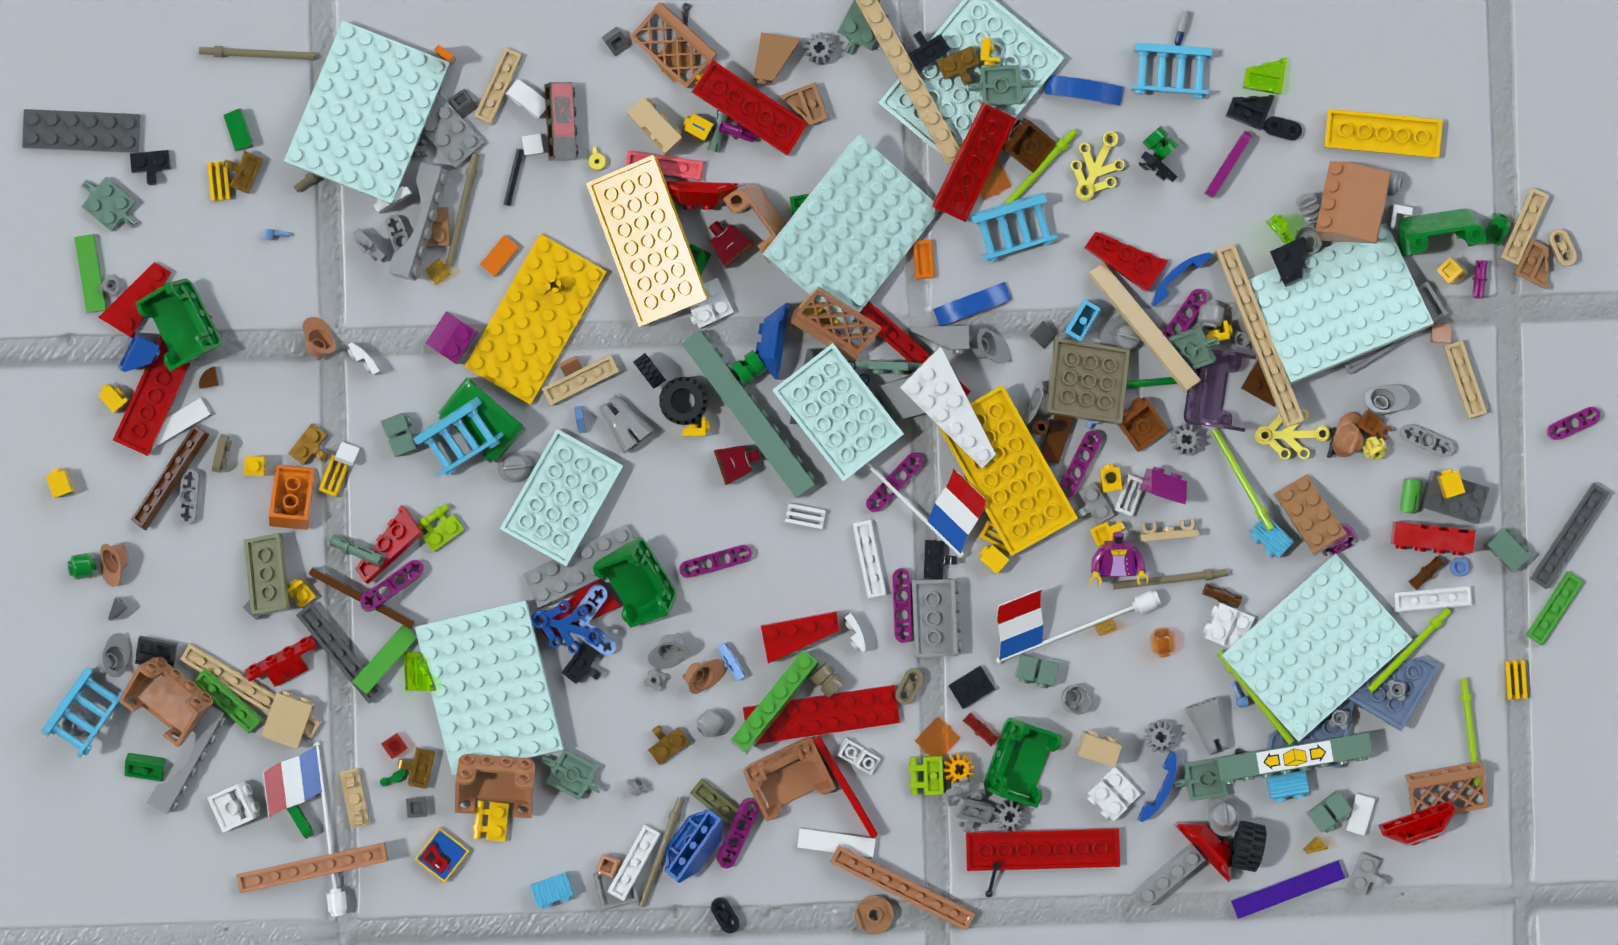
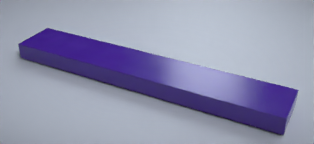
(1287, 889)

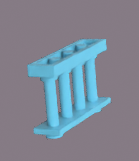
(1163, 52)
(999, 213)
(456, 419)
(64, 711)

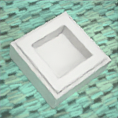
(532, 144)
(347, 454)

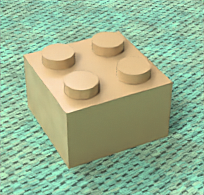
(1097, 748)

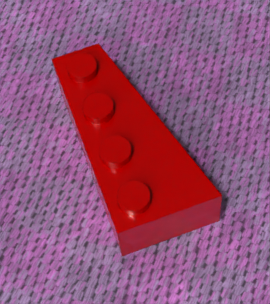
(1432, 537)
(793, 634)

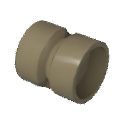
(827, 679)

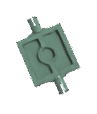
(856, 29)
(1001, 85)
(109, 204)
(1194, 347)
(896, 367)
(571, 774)
(1202, 780)

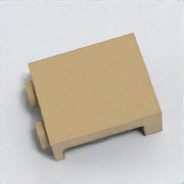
(287, 719)

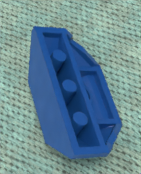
(772, 340)
(693, 844)

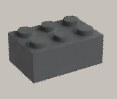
(1464, 506)

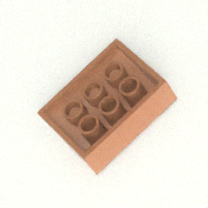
(1352, 203)

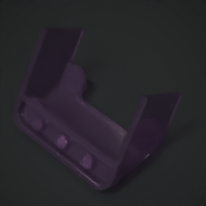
(1206, 398)

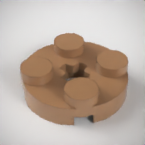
(869, 924)

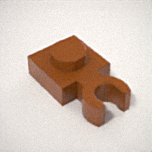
(1372, 424)

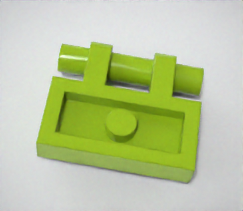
(444, 531)
(933, 775)

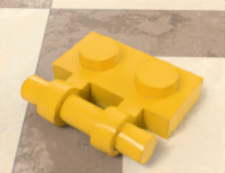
(497, 820)

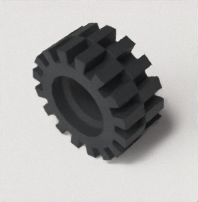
(649, 371)

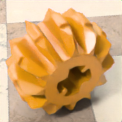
(952, 768)

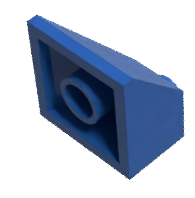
(138, 353)

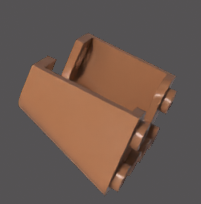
(753, 196)
(167, 697)
(495, 780)

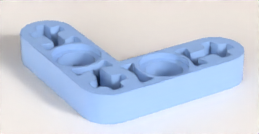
(585, 621)

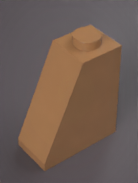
(772, 56)

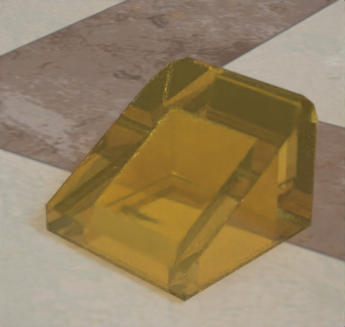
(438, 271)
(1105, 627)
(1315, 846)

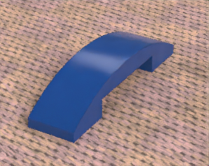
(1083, 89)
(1161, 292)
(972, 304)
(1148, 809)

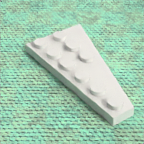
(944, 401)

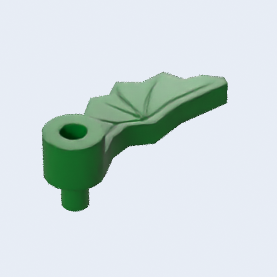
(397, 776)

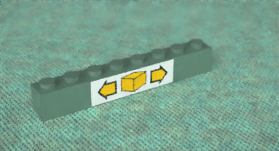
(1293, 756)

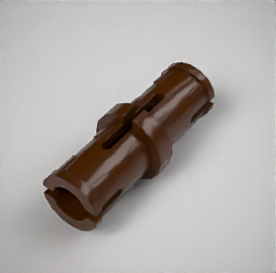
(1035, 427)
(1426, 573)
(1222, 595)

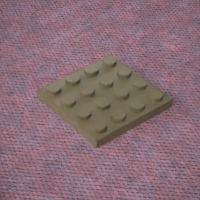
(1087, 381)

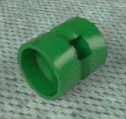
(1153, 140)
(749, 367)

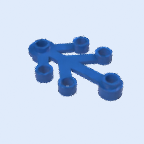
(565, 627)

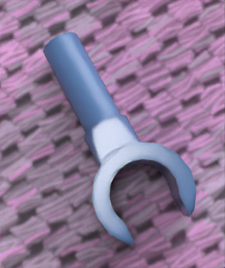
(269, 233)
(1241, 701)

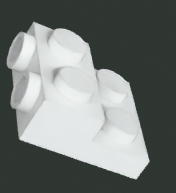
(712, 309)
(1227, 625)
(1112, 794)
(234, 806)

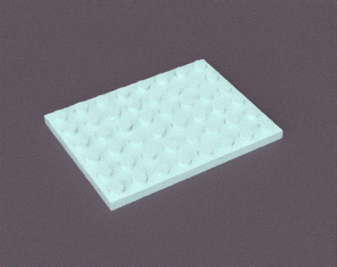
(965, 28)
(367, 112)
(852, 228)
(1343, 307)
(1316, 647)
(490, 684)

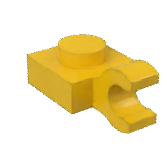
(1104, 532)

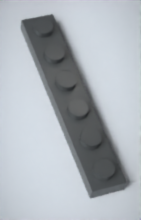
(1569, 535)
(335, 648)

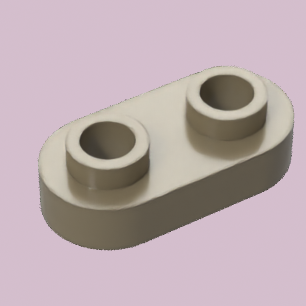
(219, 461)
(910, 686)

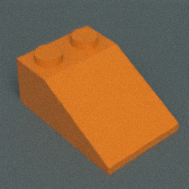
(291, 497)

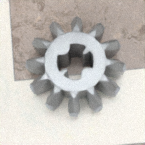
(824, 53)
(1308, 207)
(1185, 432)
(1154, 741)
(1015, 818)

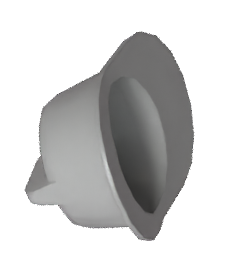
(1120, 334)
(990, 346)
(1386, 399)
(1037, 403)
(517, 465)
(668, 652)
(115, 655)
(84, 714)
(1223, 815)

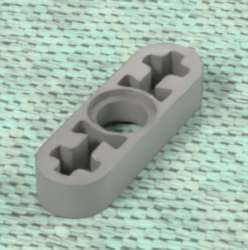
(390, 230)
(1415, 430)
(193, 511)

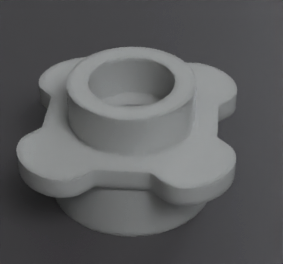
(115, 285)
(1236, 342)
(653, 675)
(1401, 690)
(1343, 722)
(636, 786)

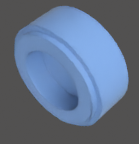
(1459, 566)

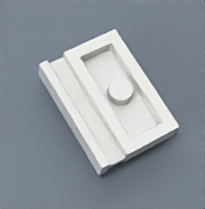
(402, 194)

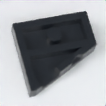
(1250, 110)
(1290, 261)

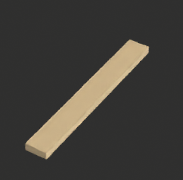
(1144, 327)
(238, 683)

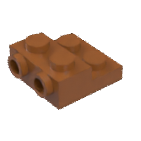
(1142, 424)

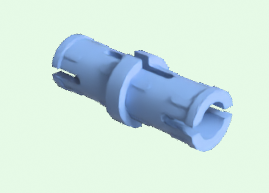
(731, 661)

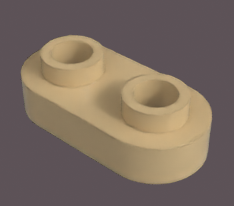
(1562, 247)

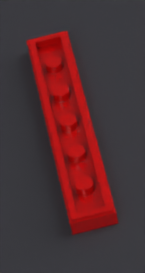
(845, 786)

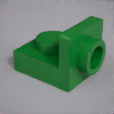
(1497, 228)

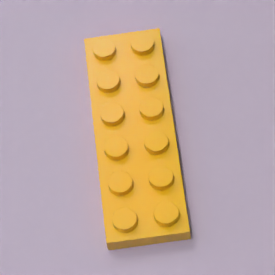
(1383, 133)

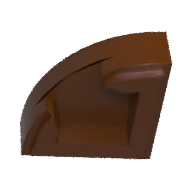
(209, 378)

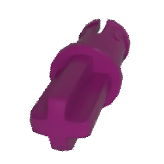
(736, 131)
(1479, 279)

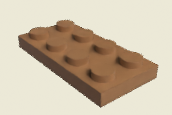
(1310, 514)

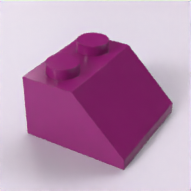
(451, 338)
(1165, 486)

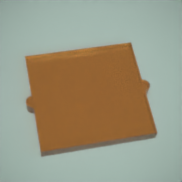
(671, 61)
(996, 182)
(937, 738)

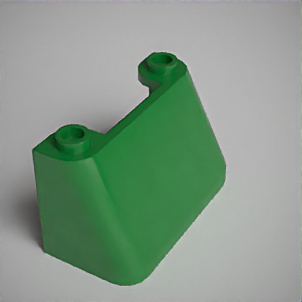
(1415, 229)
(181, 322)
(492, 415)
(638, 582)
(1020, 761)

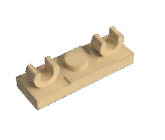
(1168, 532)
(354, 798)

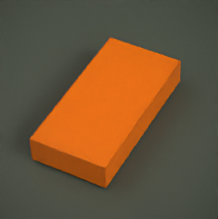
(444, 54)
(499, 255)
(923, 259)

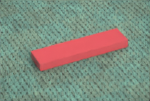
(671, 165)

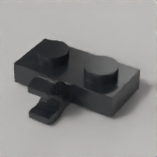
(928, 51)
(150, 163)
(1155, 164)
(935, 558)
(581, 664)

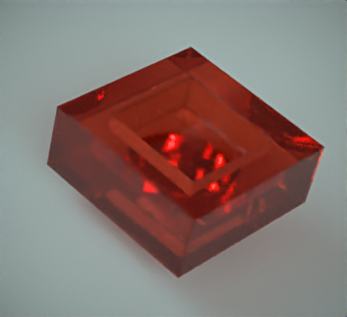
(394, 745)

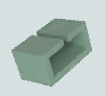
(399, 434)
(1508, 550)
(1036, 670)
(1329, 811)

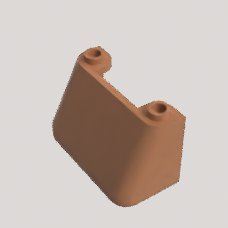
(787, 776)

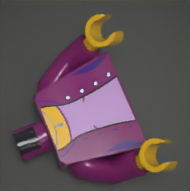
(1117, 559)

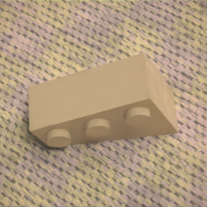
(655, 125)

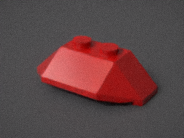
(699, 193)
(1419, 825)
(1209, 845)

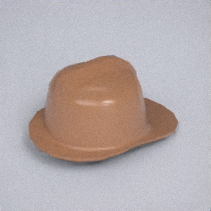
(318, 338)
(1348, 437)
(113, 561)
(702, 676)

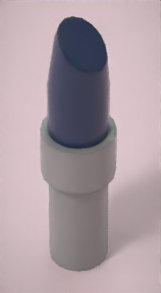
(1182, 27)

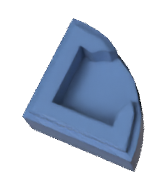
(580, 419)

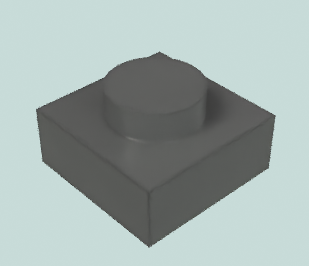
(416, 807)

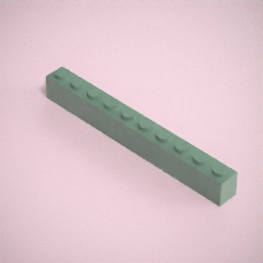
(748, 414)

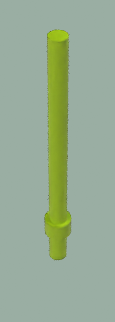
(1061, 146)
(1261, 511)
(1433, 625)
(1466, 698)
(1276, 723)

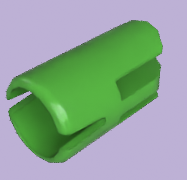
(1410, 495)

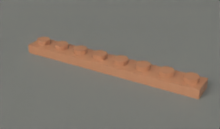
(312, 867)
(902, 887)

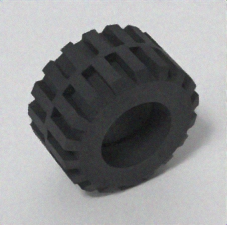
(671, 413)
(1248, 846)

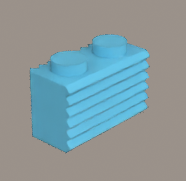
(1082, 320)
(1274, 540)
(1287, 785)
(552, 890)

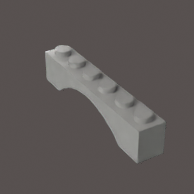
(408, 259)
(166, 794)

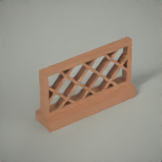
(680, 29)
(827, 332)
(1448, 775)

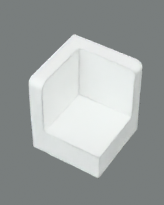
(1396, 214)

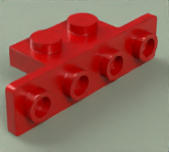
(283, 664)

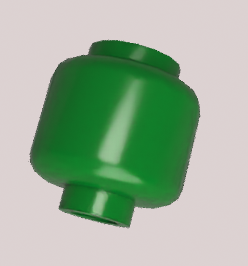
(81, 566)

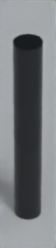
(513, 177)

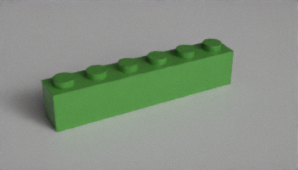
(774, 702)

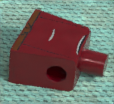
(728, 243)
(735, 462)

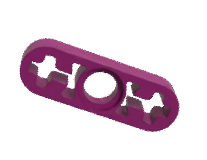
(1584, 412)

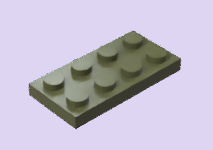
(266, 574)

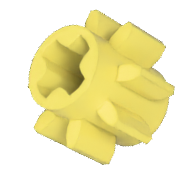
(1374, 448)

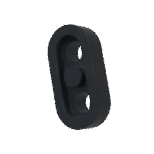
(1282, 129)
(724, 915)

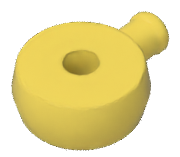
(596, 156)

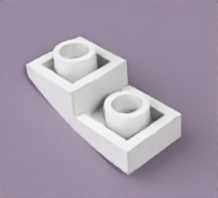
(527, 98)
(359, 354)
(857, 638)
(858, 756)

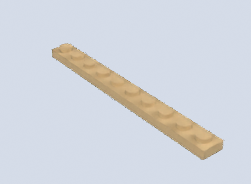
(909, 79)
(1259, 335)

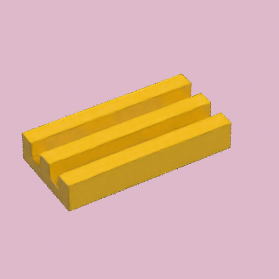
(211, 181)
(326, 475)
(985, 529)
(1516, 681)

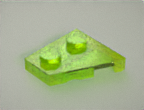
(1266, 77)
(1278, 225)
(417, 673)

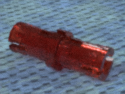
(980, 729)

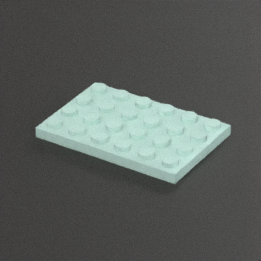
(837, 412)
(561, 497)

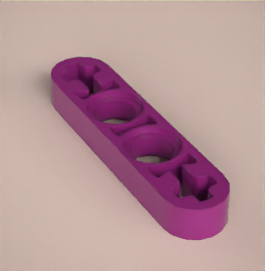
(1228, 164)
(1179, 319)
(1076, 462)
(894, 482)
(716, 564)
(391, 585)
(899, 605)
(741, 834)

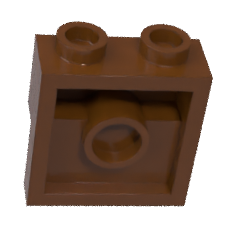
(1028, 144)
(1257, 385)

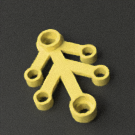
(1095, 168)
(1287, 435)

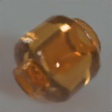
(1162, 642)

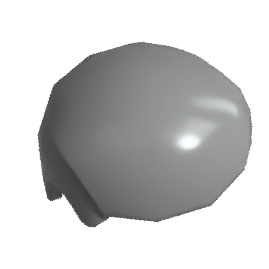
(1313, 242)
(1076, 699)

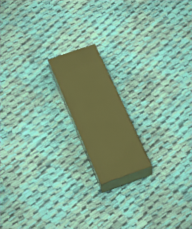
(715, 801)

